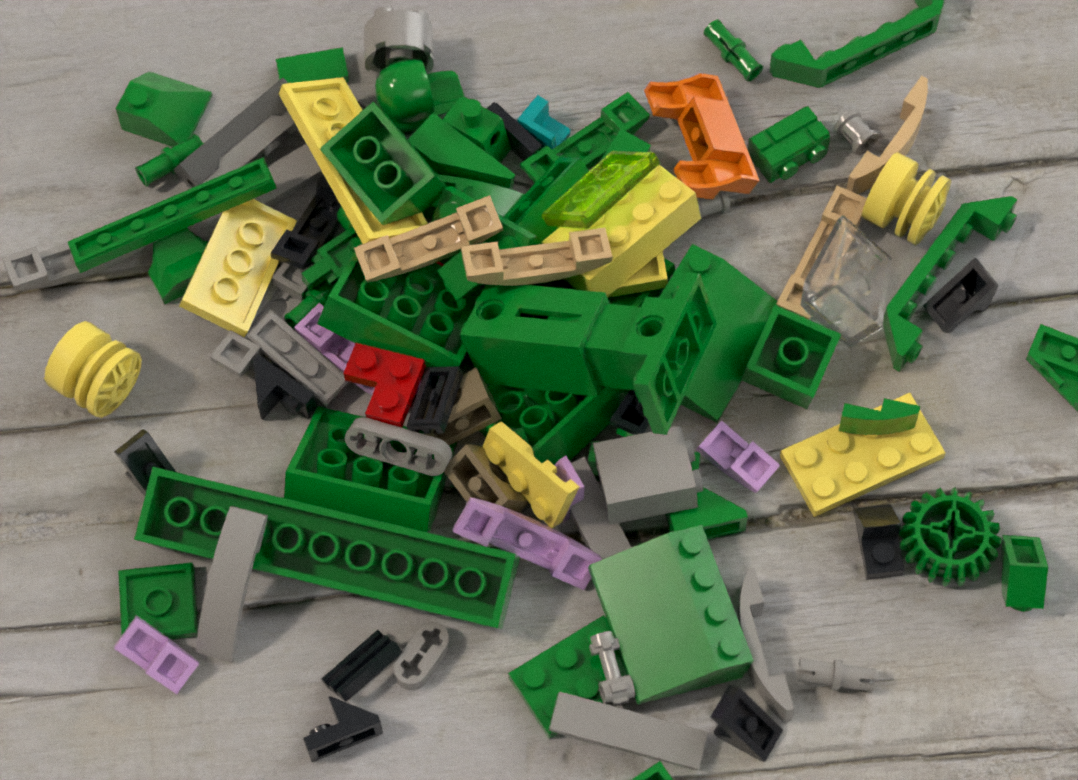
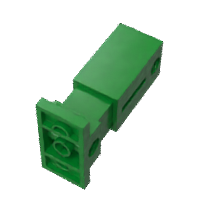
(584, 343)

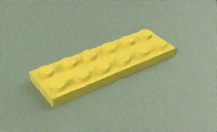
(319, 113)

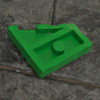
(1056, 359)

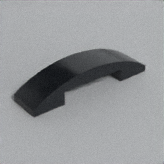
(312, 230)

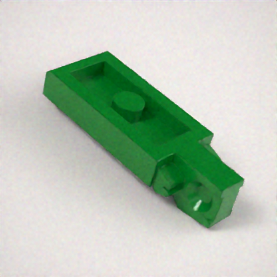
(331, 260)

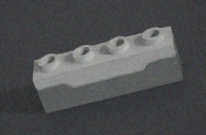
(240, 140)

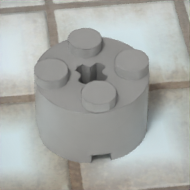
(397, 37)

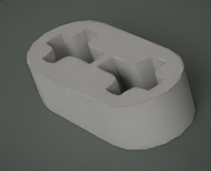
(429, 660)

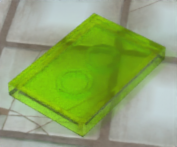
(600, 189)

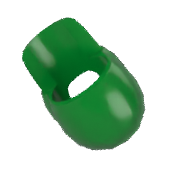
(413, 95)

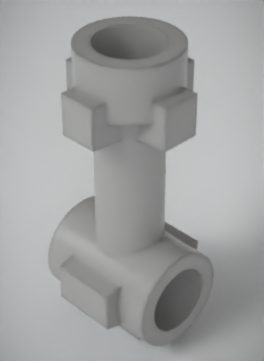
(615, 688)

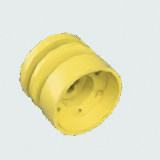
(910, 200)
(93, 369)

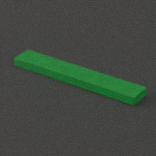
(171, 215)

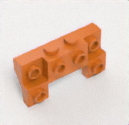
(709, 132)

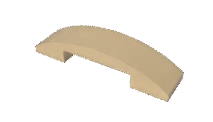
(870, 165)
(841, 203)
(430, 242)
(537, 263)

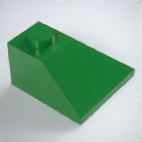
(161, 108)

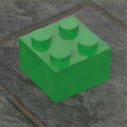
(791, 357)

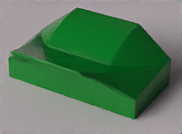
(175, 263)

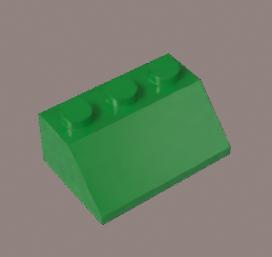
(383, 166)

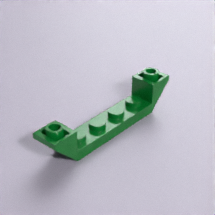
(797, 64)
(983, 216)

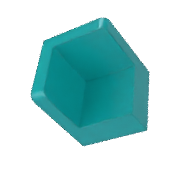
(541, 125)

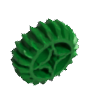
(979, 536)

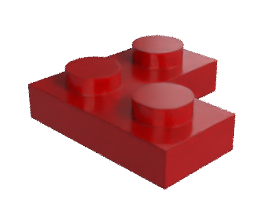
(392, 376)

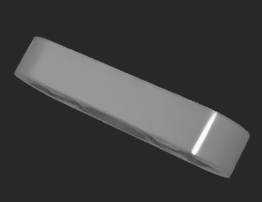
(419, 462)

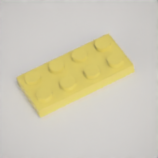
(236, 266)
(844, 466)

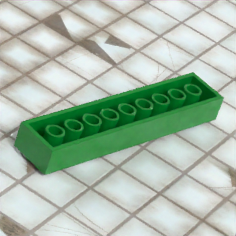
(335, 548)

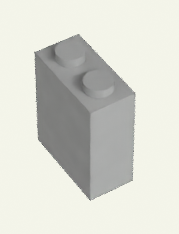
(647, 475)

